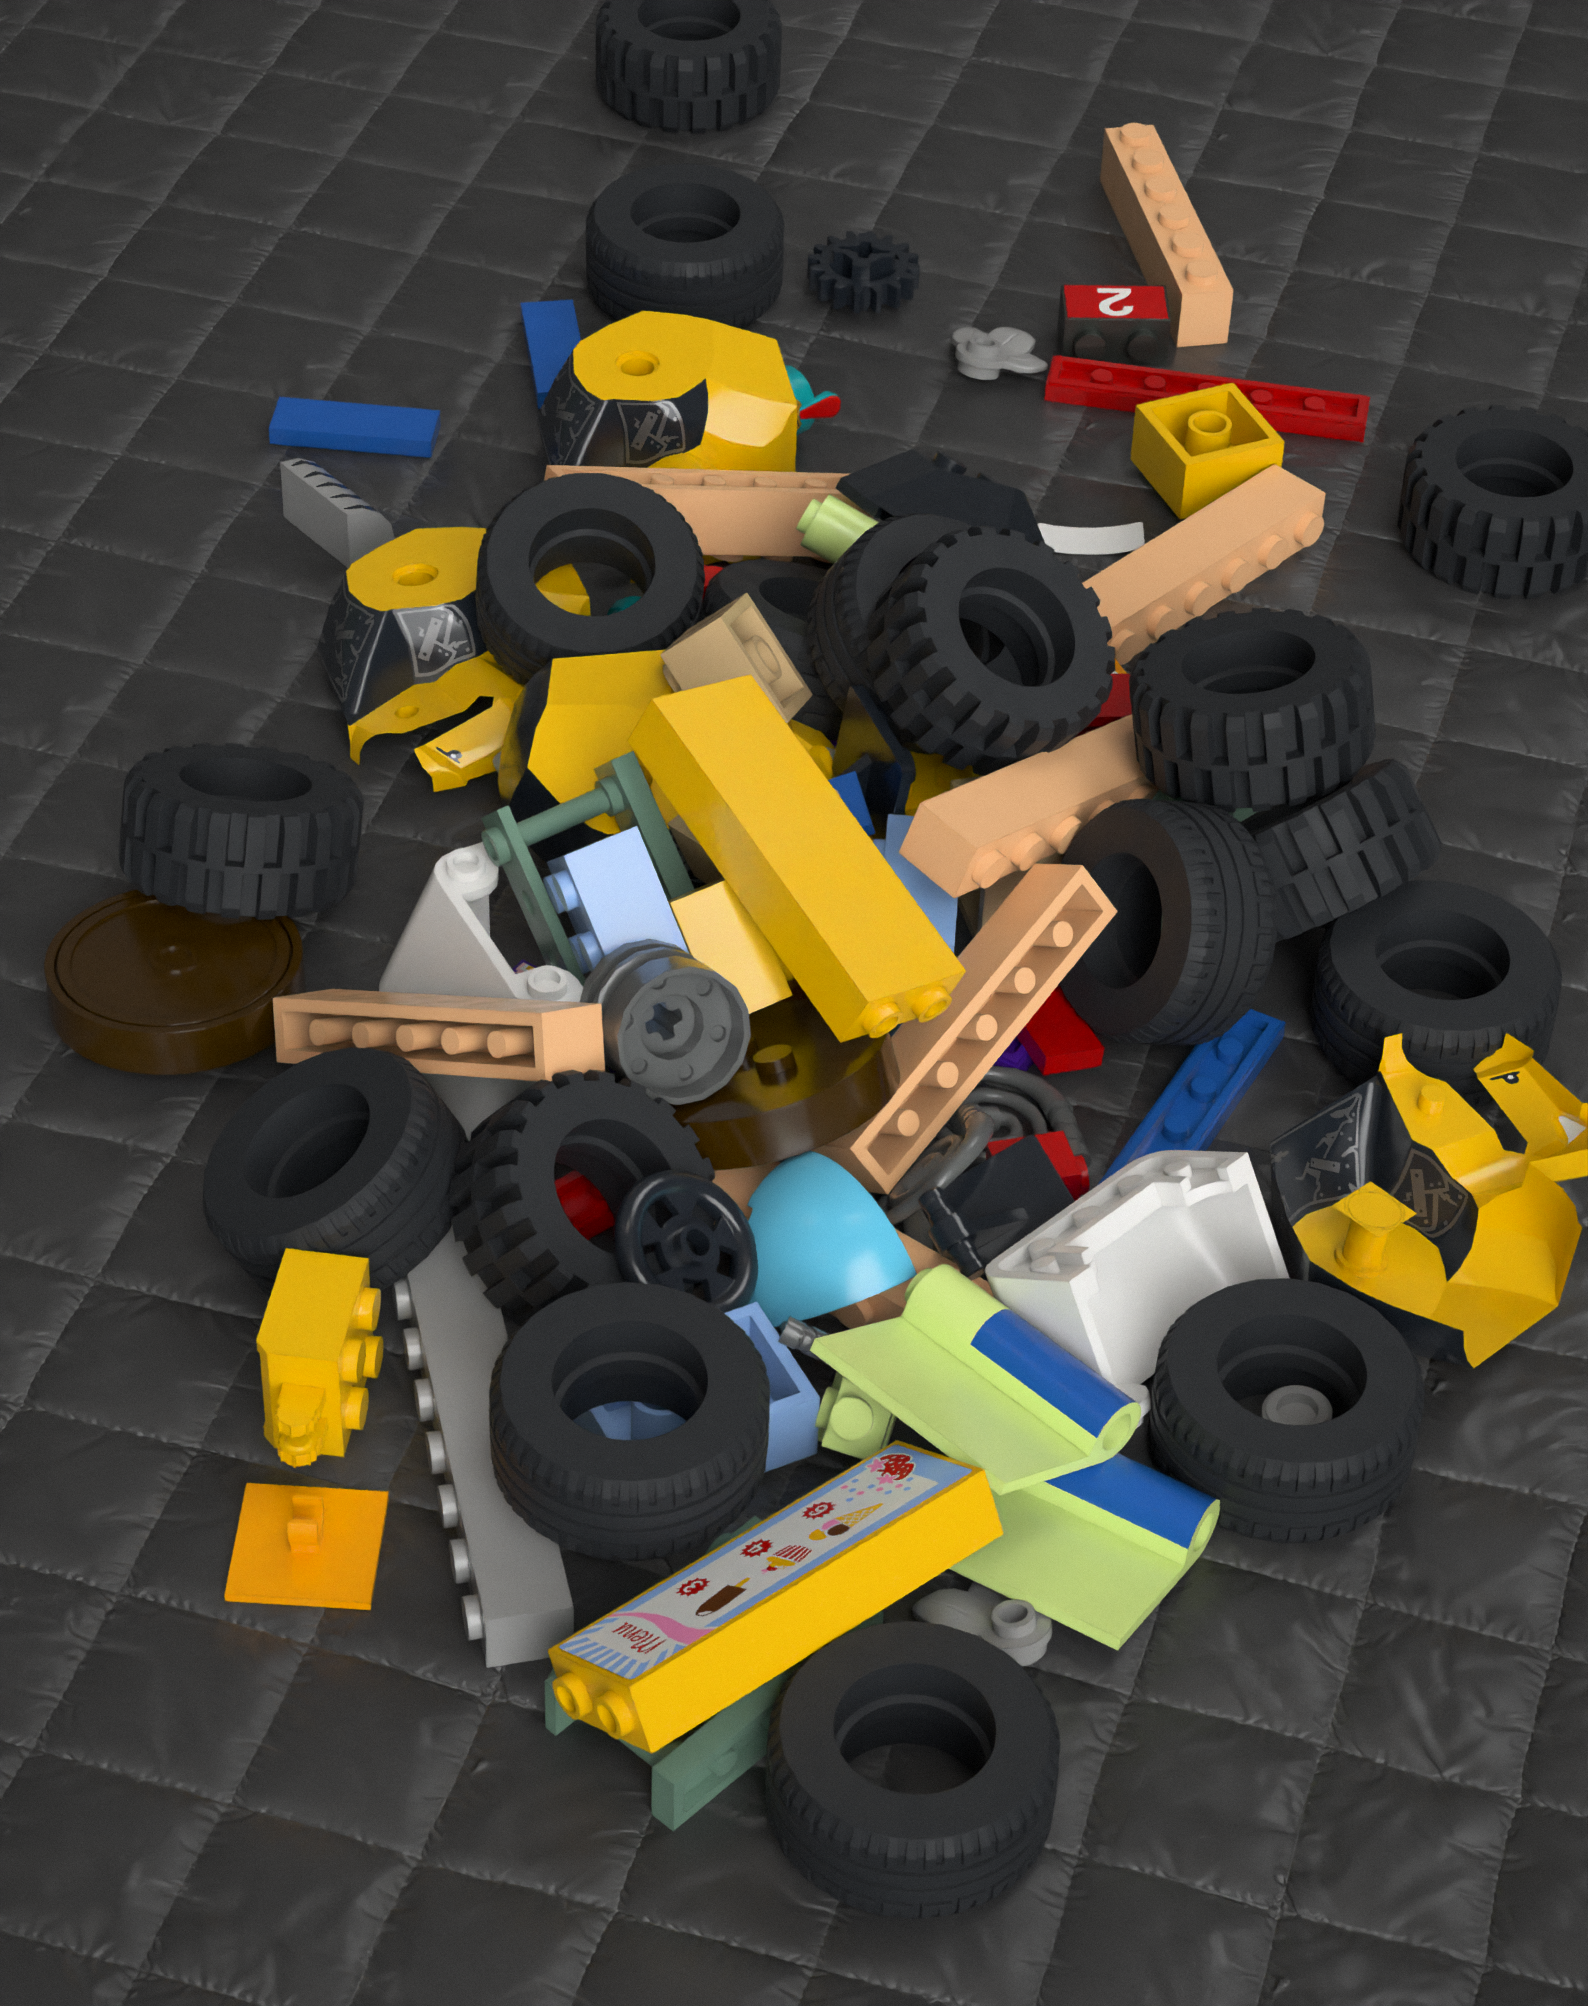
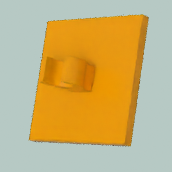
(307, 1546)

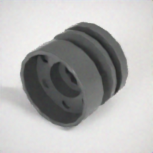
(686, 1041)

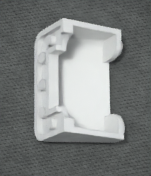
(451, 953)
(1136, 1256)

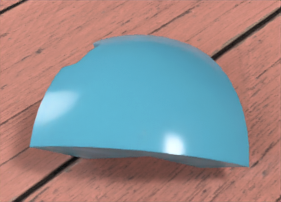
(820, 1241)

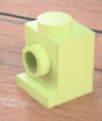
(852, 1420)

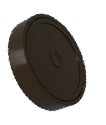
(169, 985)
(792, 1090)

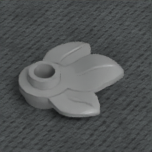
(984, 354)
(991, 1616)

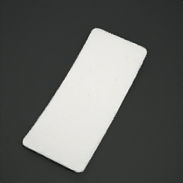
(1093, 540)

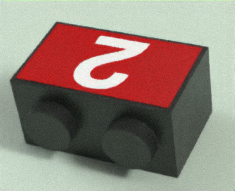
(1114, 323)

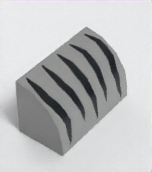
(331, 512)

